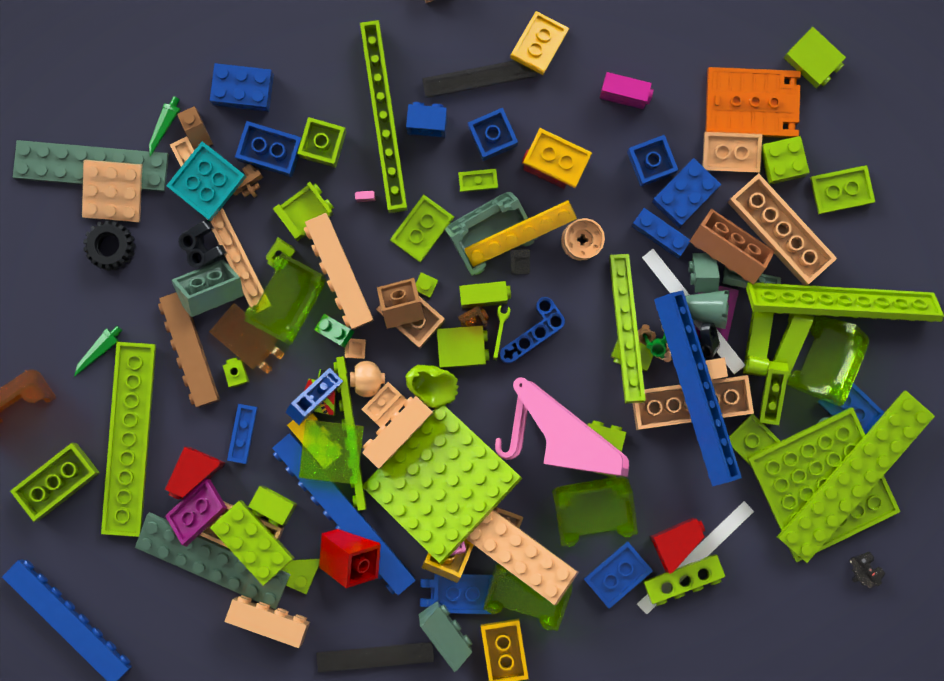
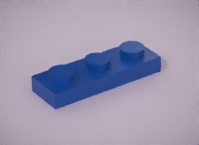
(242, 433)

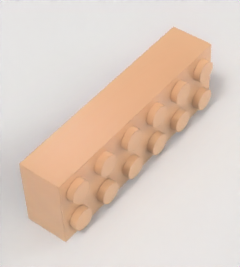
(782, 230)
(339, 271)
(668, 407)

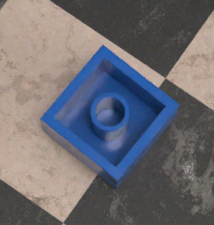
(426, 120)
(492, 134)
(652, 160)

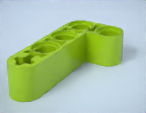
(793, 339)
(758, 343)

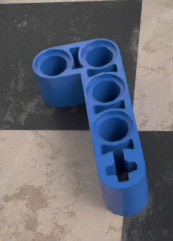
(530, 334)

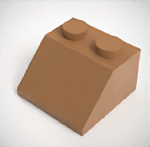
(400, 303)

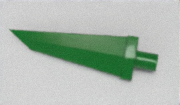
(167, 115)
(103, 344)

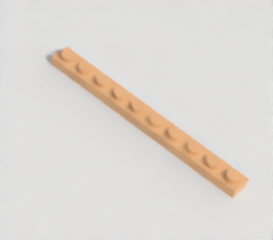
(227, 237)

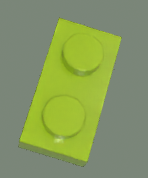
(478, 180)

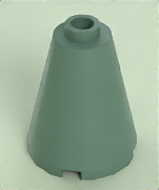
(709, 307)

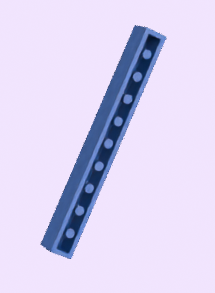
(697, 388)
(344, 514)

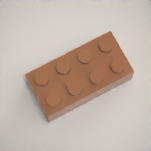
(732, 246)

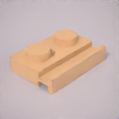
(384, 404)

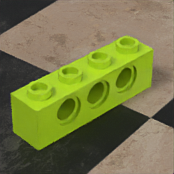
(714, 575)

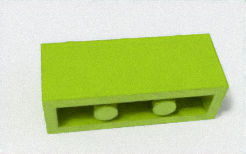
(773, 393)

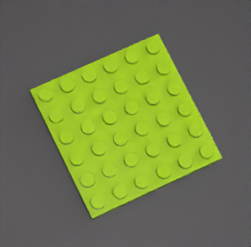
(802, 463)
(442, 483)

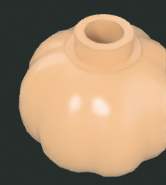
(366, 379)

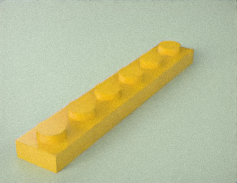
(520, 233)

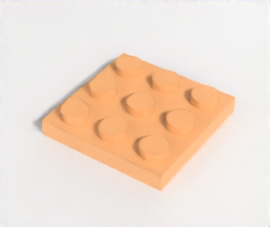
(112, 190)

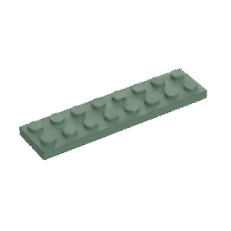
(65, 163)
(208, 561)

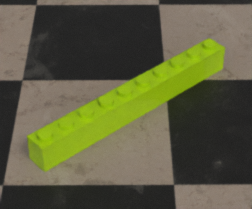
(383, 116)

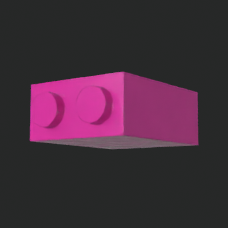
(626, 90)

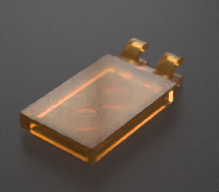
(245, 339)

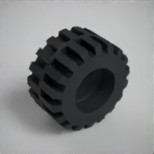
(94, 241)

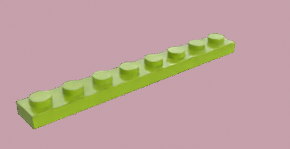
(627, 329)
(346, 406)

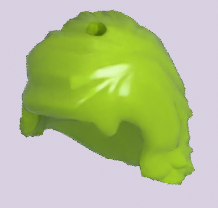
(432, 385)

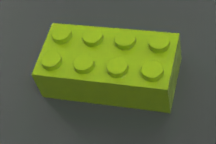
(55, 482)
(252, 542)

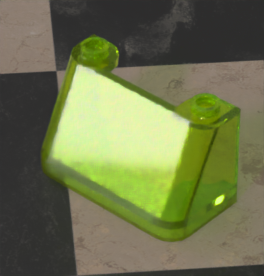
(286, 299)
(831, 360)
(594, 509)
(513, 594)

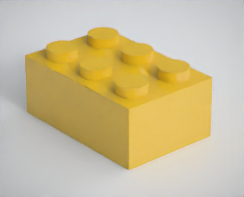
(504, 651)

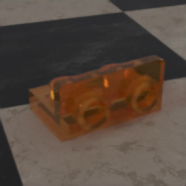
(469, 318)

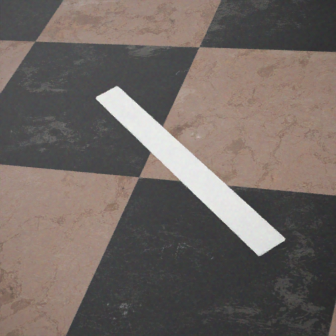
(673, 285)
(706, 547)

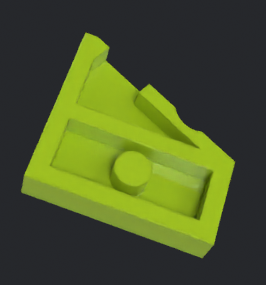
(301, 573)

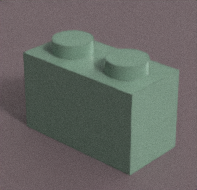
(704, 273)

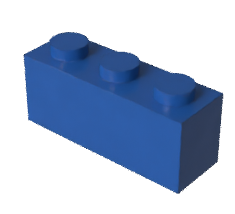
(661, 233)

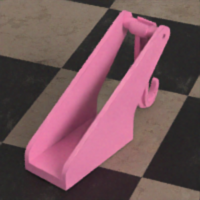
(568, 439)

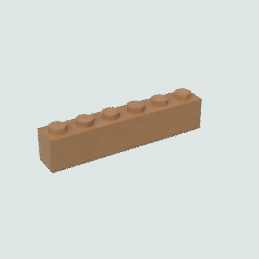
(190, 351)

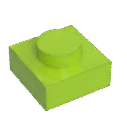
(426, 284)

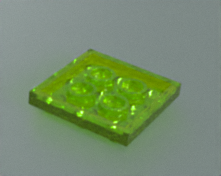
(331, 452)

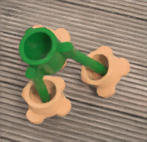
(658, 346)

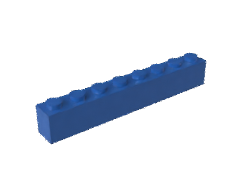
(66, 621)

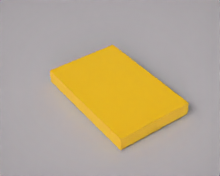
(539, 43)
(557, 158)

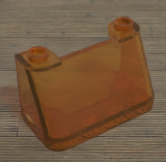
(27, 385)

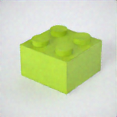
(322, 142)
(784, 160)
(272, 505)

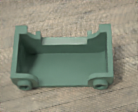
(484, 222)

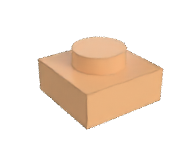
(355, 349)

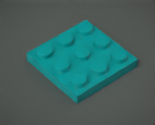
(206, 181)

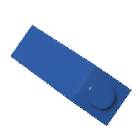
(313, 396)

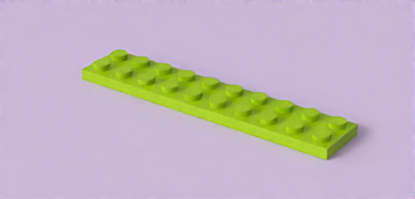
(844, 302)
(128, 439)
(855, 476)

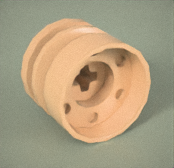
(591, 233)

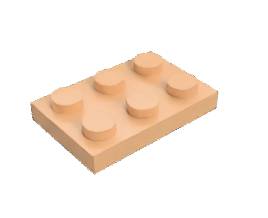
(732, 151)

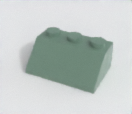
(208, 287)
(445, 635)

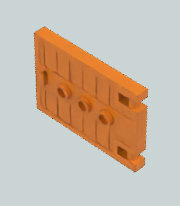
(752, 101)

